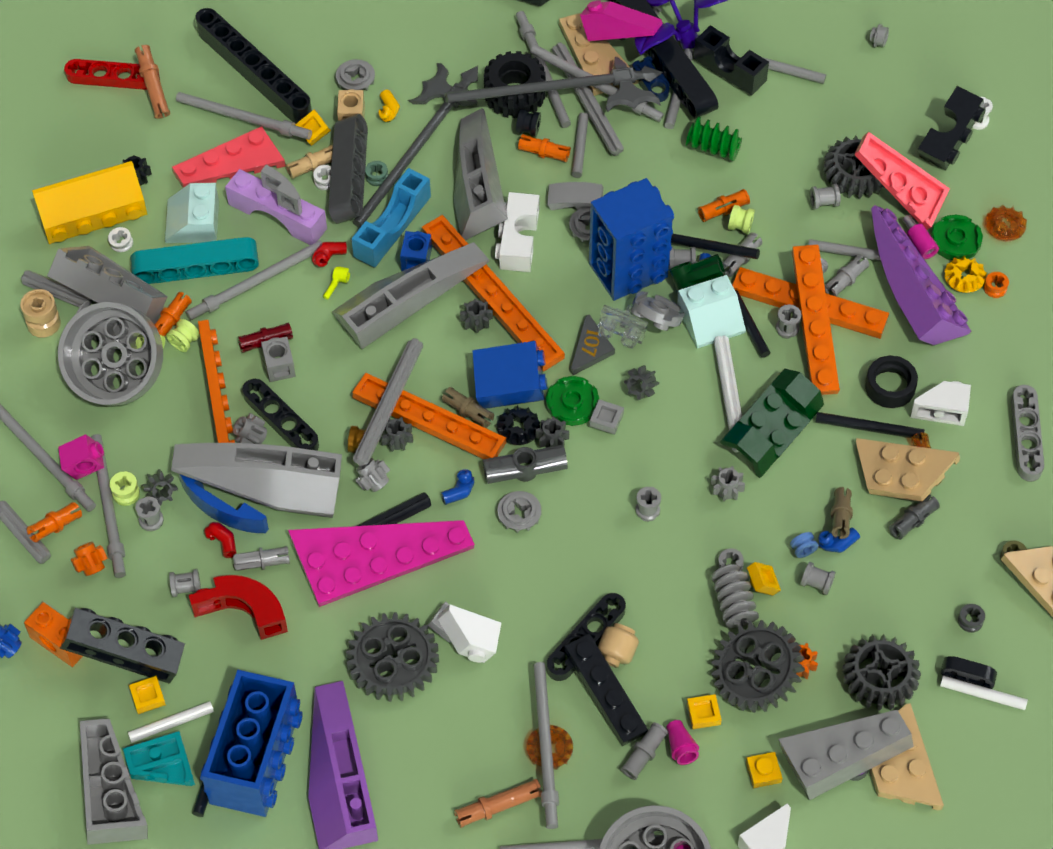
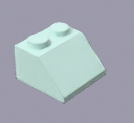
(193, 214)
(711, 311)

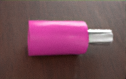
(921, 238)

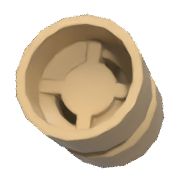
(40, 313)

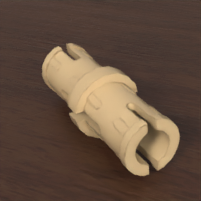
(309, 162)

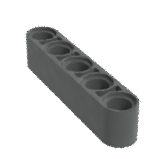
(348, 168)

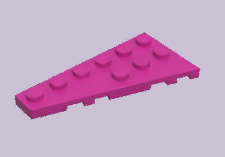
(360, 557)

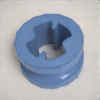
(804, 544)

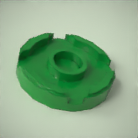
(957, 237)
(572, 400)

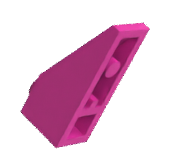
(616, 21)

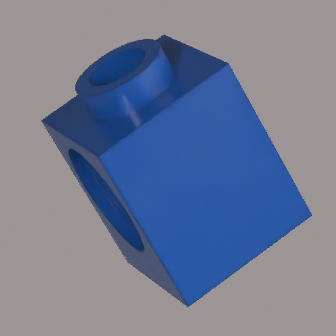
(415, 241)

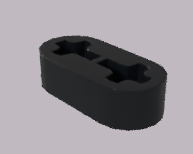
(969, 671)

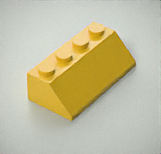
(90, 202)

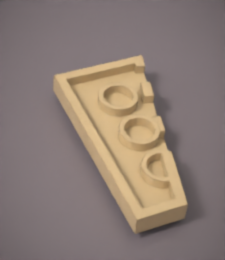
(591, 56)

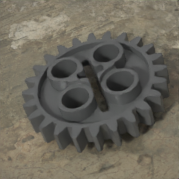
(767, 643)
(404, 676)

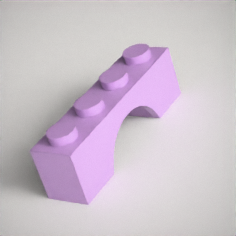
(248, 194)

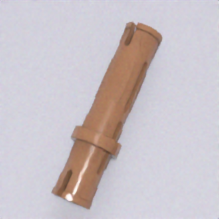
(149, 72)
(489, 806)

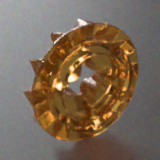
(999, 229)
(563, 748)

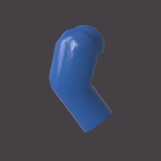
(462, 488)

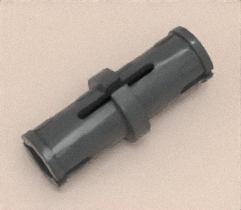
(914, 517)

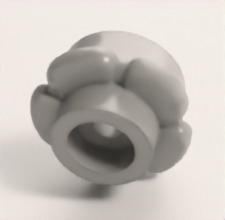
(879, 35)

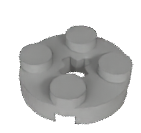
(659, 310)

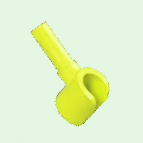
(340, 274)

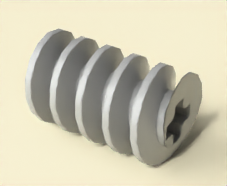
(734, 596)

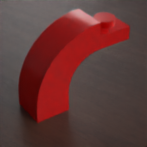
(245, 595)

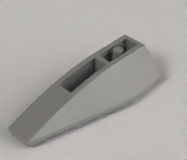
(477, 184)
(405, 293)
(266, 474)

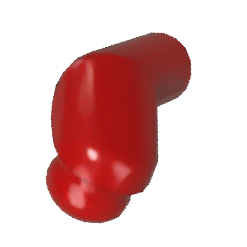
(224, 535)

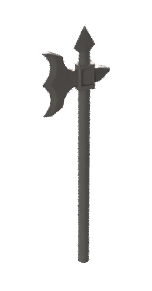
(620, 75)
(432, 88)

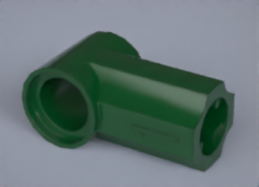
(693, 273)

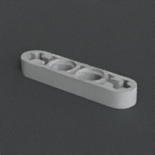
(1024, 432)

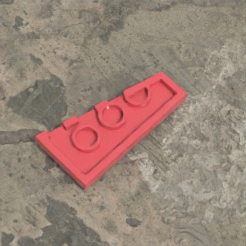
(908, 183)

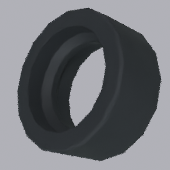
(888, 398)

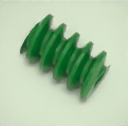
(714, 139)

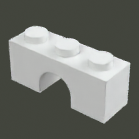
(516, 249)

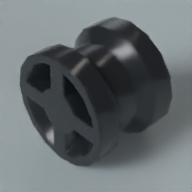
(528, 123)

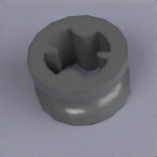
(972, 609)

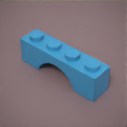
(407, 200)

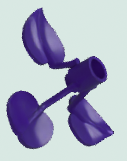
(684, 33)

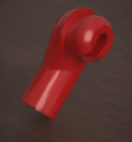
(326, 250)

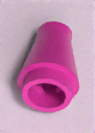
(682, 745)

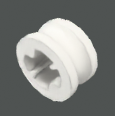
(318, 173)
(115, 235)

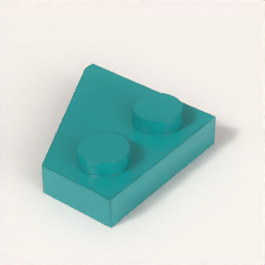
(160, 761)

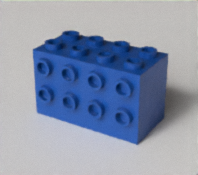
(630, 238)
(251, 743)

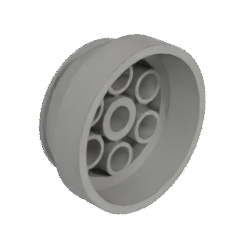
(78, 355)
(636, 826)

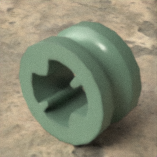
(376, 166)

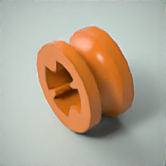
(997, 277)

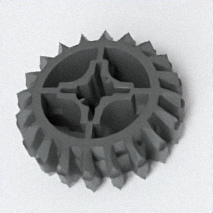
(841, 170)
(872, 683)

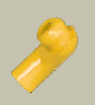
(391, 106)

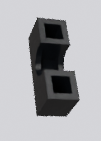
(714, 52)
(943, 147)

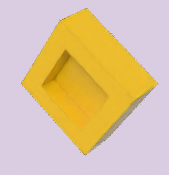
(315, 123)
(763, 578)
(147, 695)
(704, 711)
(764, 770)

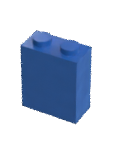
(509, 374)

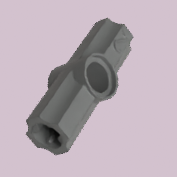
(540, 461)

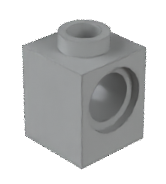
(281, 367)

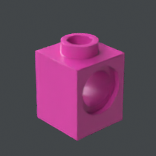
(81, 457)

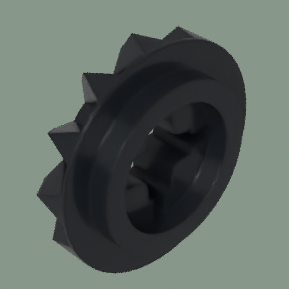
(517, 435)

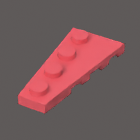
(245, 152)

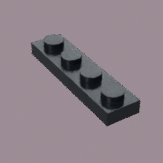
(605, 689)

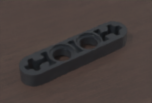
(278, 418)
(596, 614)

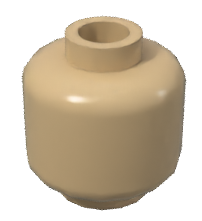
(618, 644)

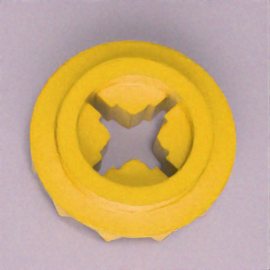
(971, 282)

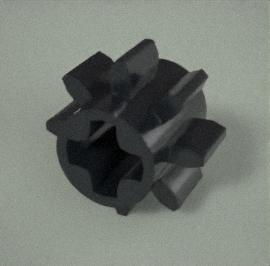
(141, 168)

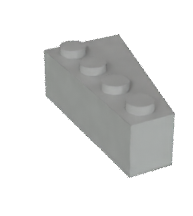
(104, 280)
(844, 750)
(109, 796)

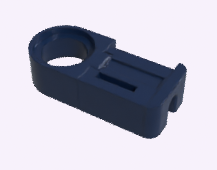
(659, 81)

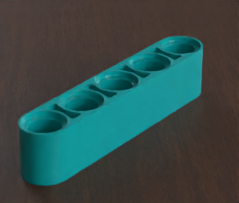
(195, 260)

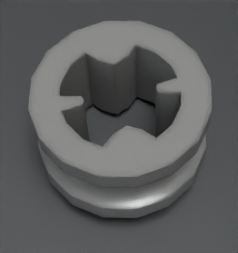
(731, 553)

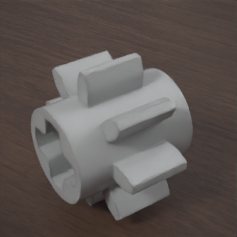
(250, 430)
(373, 475)
(728, 483)

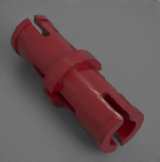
(254, 340)

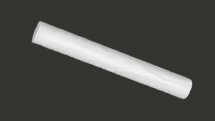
(983, 692)
(170, 722)

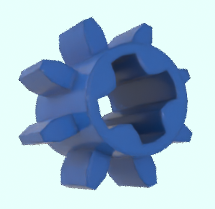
(9, 640)

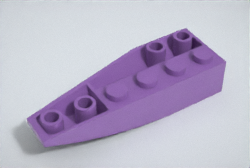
(914, 284)
(337, 777)

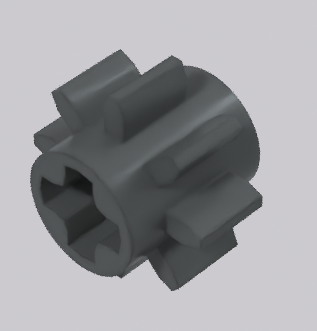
(476, 315)
(648, 379)
(552, 433)
(397, 434)
(160, 479)

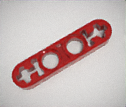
(111, 77)

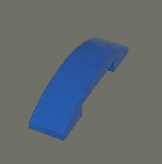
(243, 519)

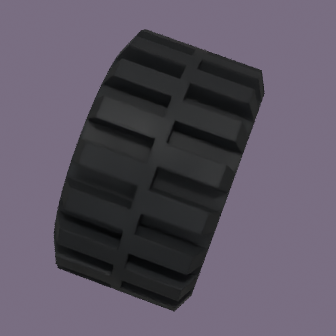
(514, 69)

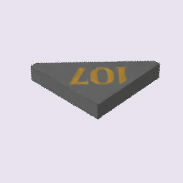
(590, 347)

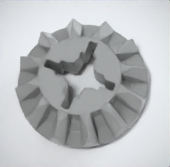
(350, 69)
(578, 223)
(523, 501)

